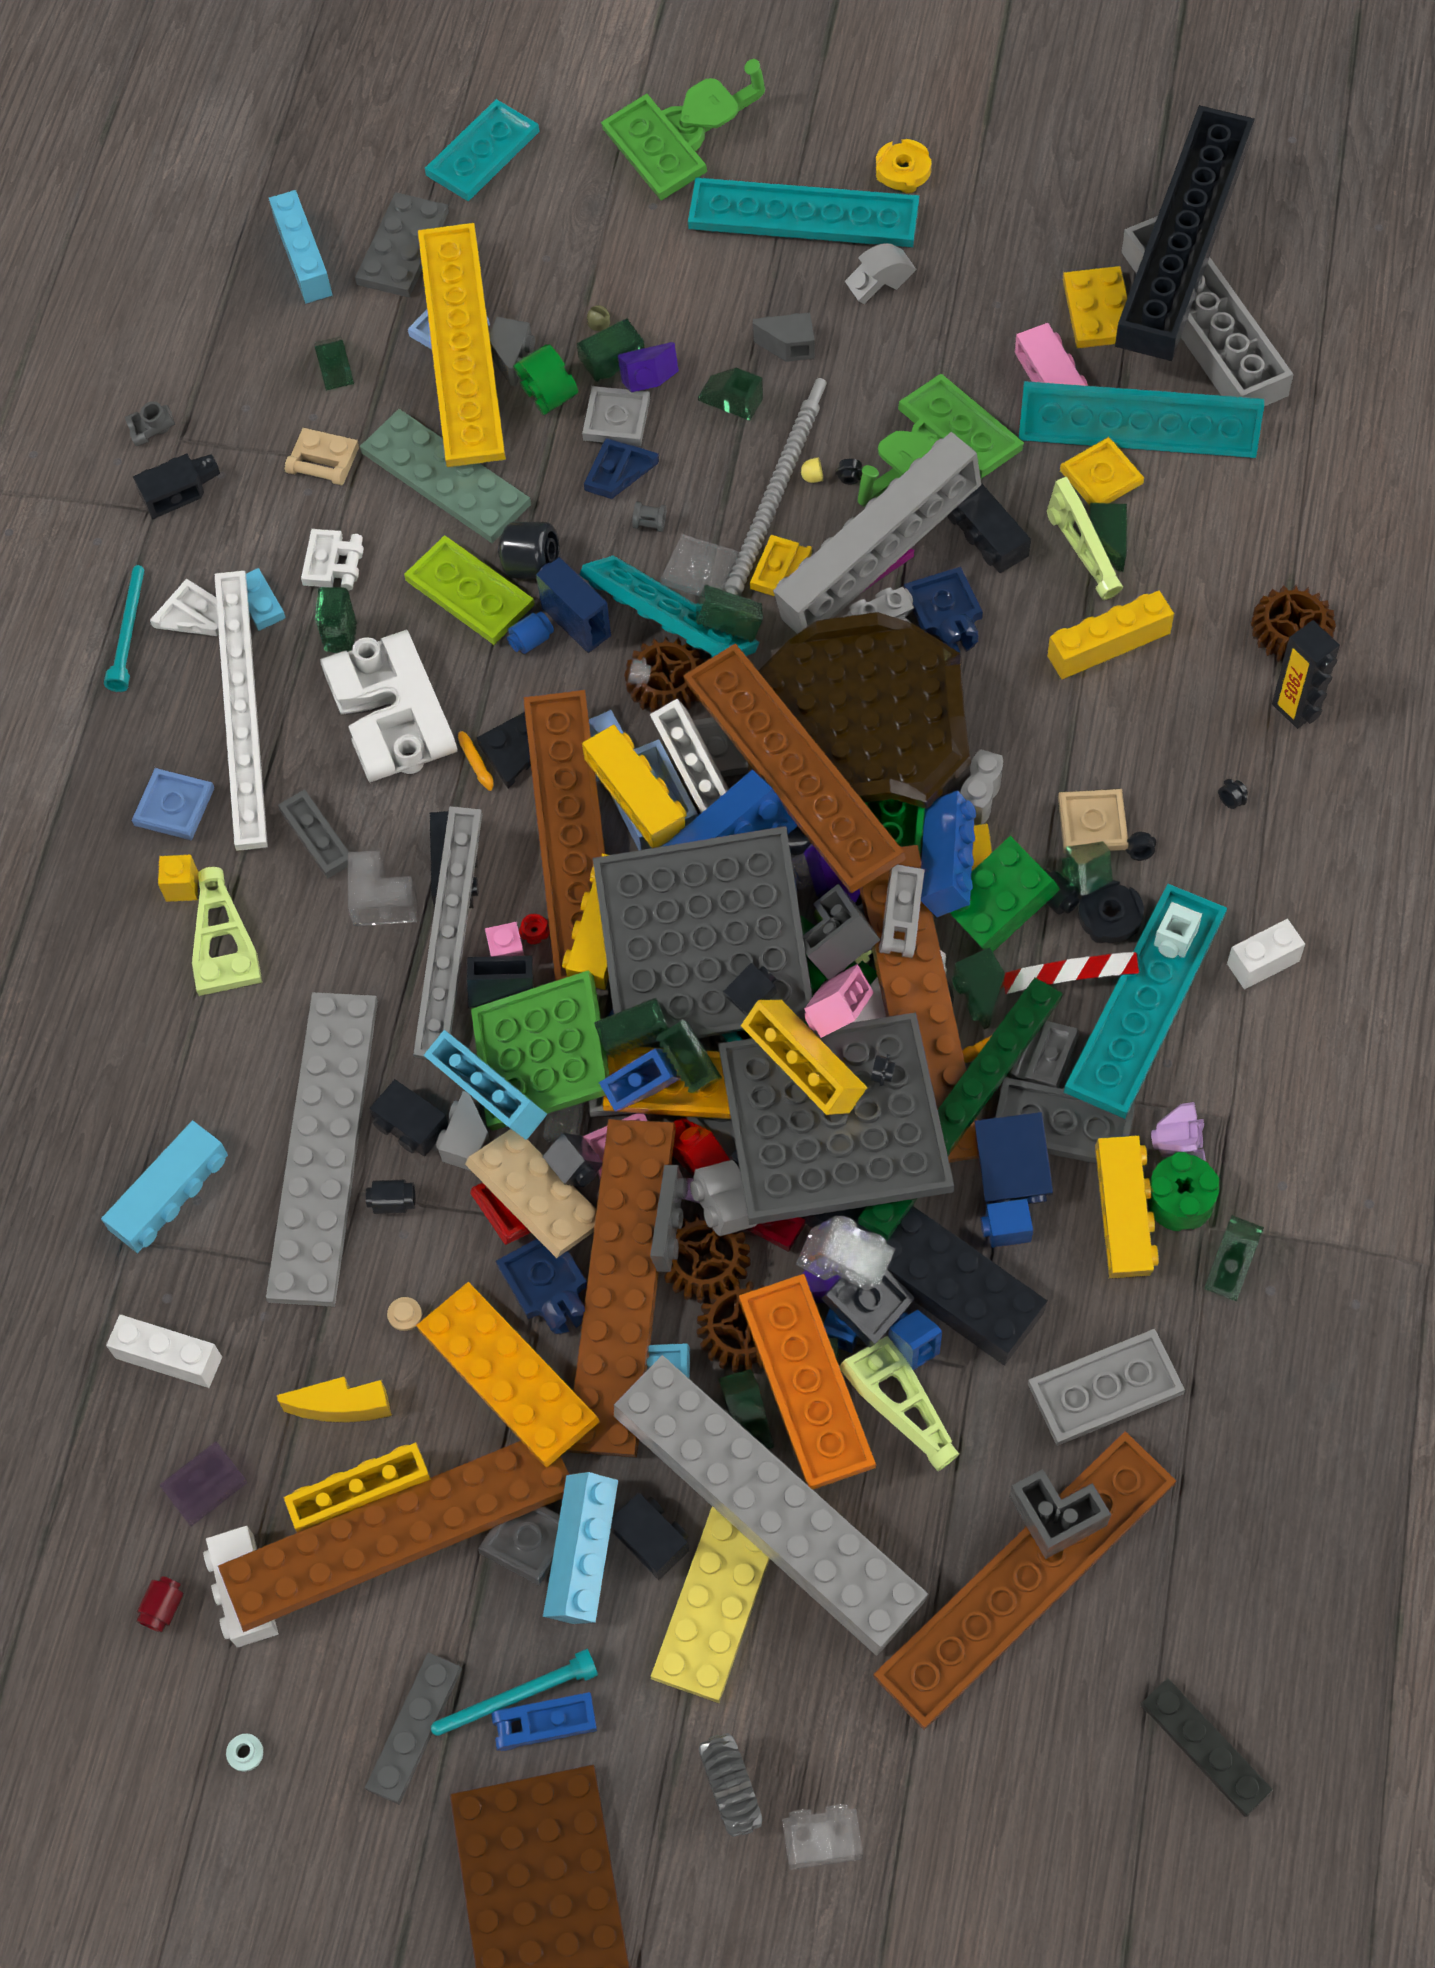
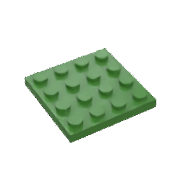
(545, 1043)

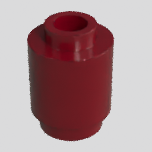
(159, 1604)

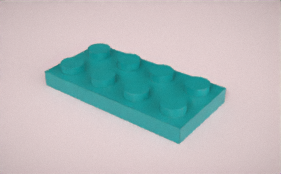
(482, 150)

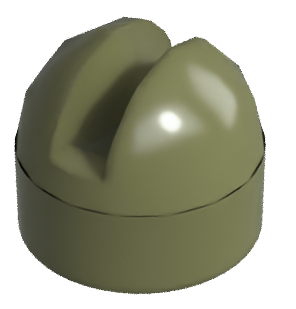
(596, 320)

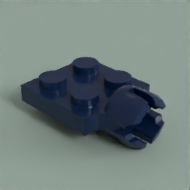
(947, 607)
(545, 1284)

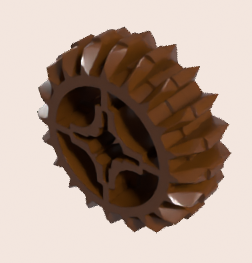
(1297, 610)
(675, 662)
(728, 1270)
(728, 1329)

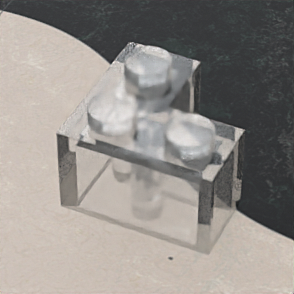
(377, 898)
(846, 1251)

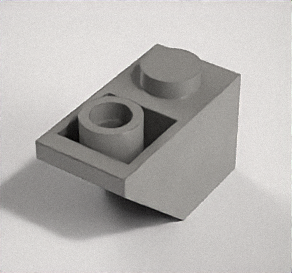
(464, 1133)

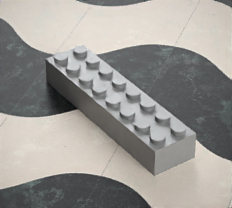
(1223, 332)
(879, 534)

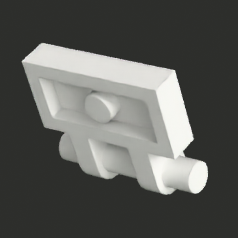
(323, 555)

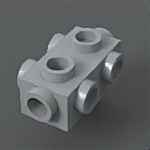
(890, 602)

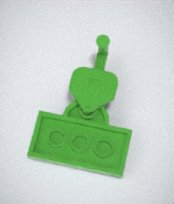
(665, 141)
(937, 411)

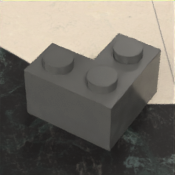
(840, 935)
(1055, 1521)

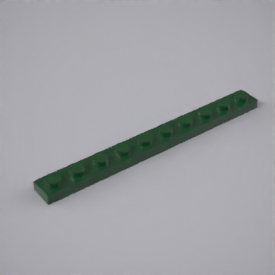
(977, 1087)

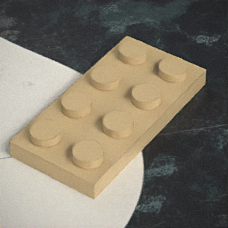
(534, 1192)

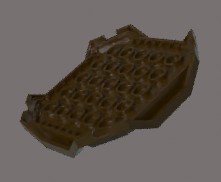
(877, 703)

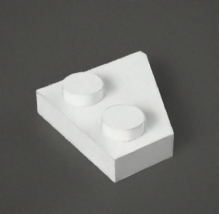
(188, 611)

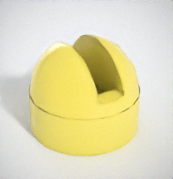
(812, 470)

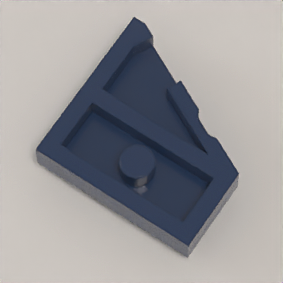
(618, 468)

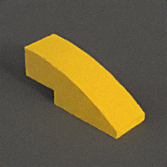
(337, 1401)

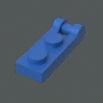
(545, 1721)

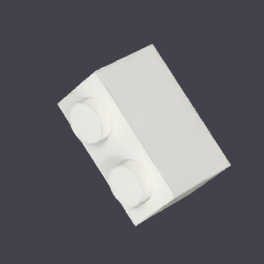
(1265, 954)

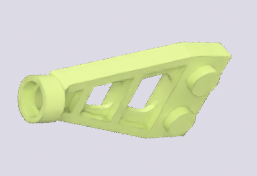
(1065, 509)
(229, 970)
(880, 1362)

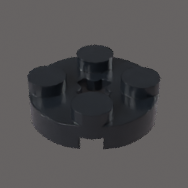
(1106, 928)

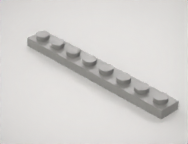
(448, 927)

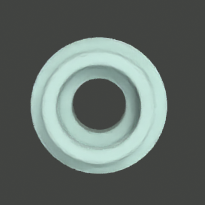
(254, 1757)

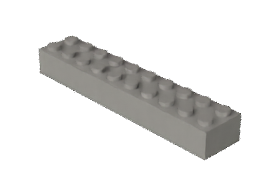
(770, 1505)

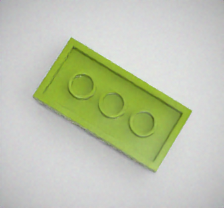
(469, 589)

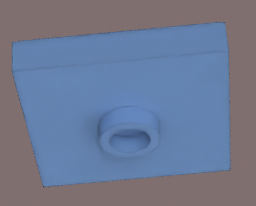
(173, 804)

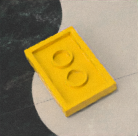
(1095, 304)

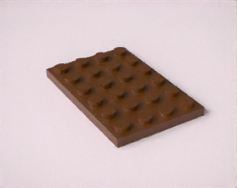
(539, 1873)

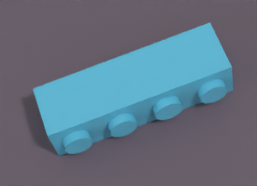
(300, 246)
(485, 1085)
(165, 1187)
(580, 1548)

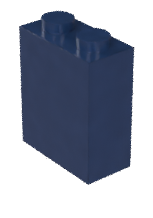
(573, 604)
(1014, 1158)

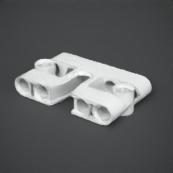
(396, 678)

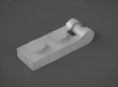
(902, 910)

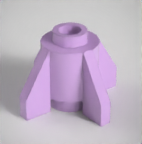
(1179, 1132)

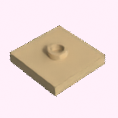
(1093, 818)

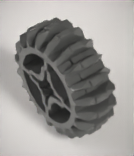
(730, 1785)

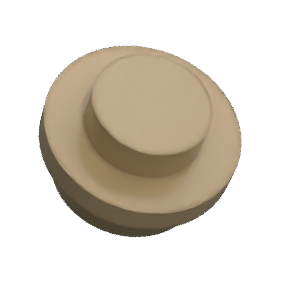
(404, 1314)

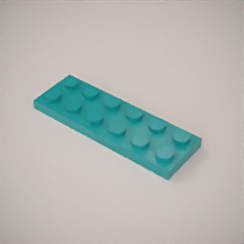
(659, 603)

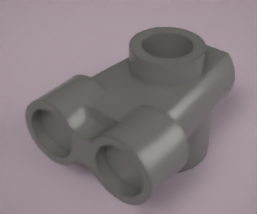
(151, 421)

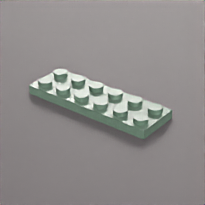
(465, 491)

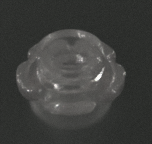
(639, 672)

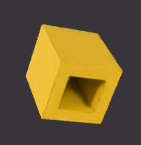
(178, 878)

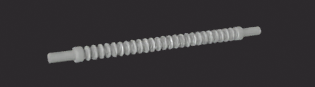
(775, 490)

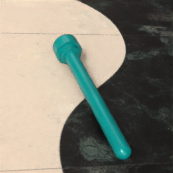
(117, 676)
(579, 1667)

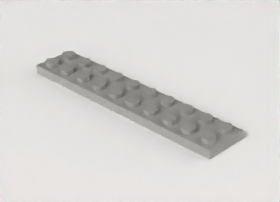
(322, 1150)

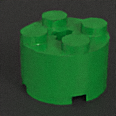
(546, 379)
(1200, 1190)

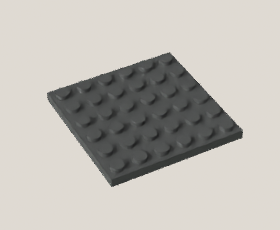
(694, 918)
(817, 1163)

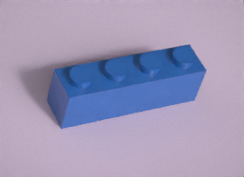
(948, 854)

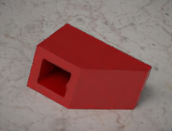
(696, 1146)

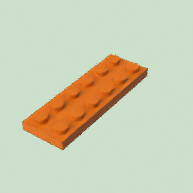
(807, 1382)

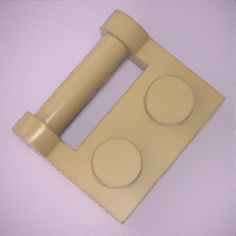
(325, 450)

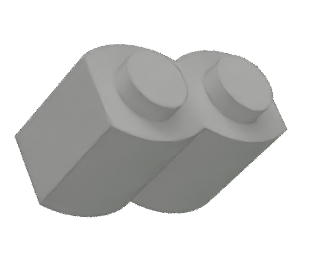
(983, 783)
(722, 1197)

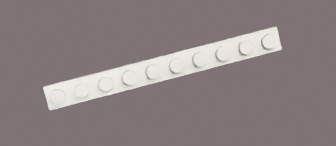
(240, 711)

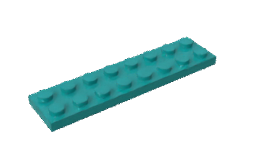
(803, 212)
(1141, 419)
(1141, 1011)

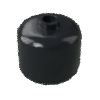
(527, 548)

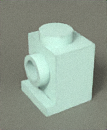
(1177, 930)

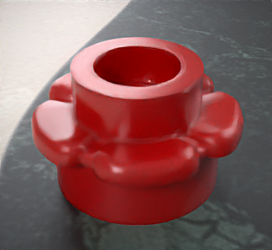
(534, 921)

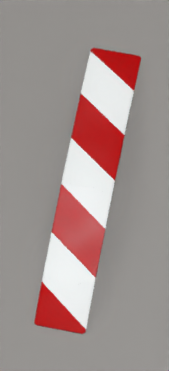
(1072, 970)

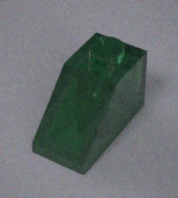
(333, 363)
(1111, 528)
(1234, 1258)

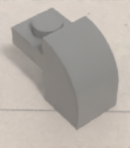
(879, 266)

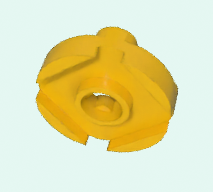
(903, 178)

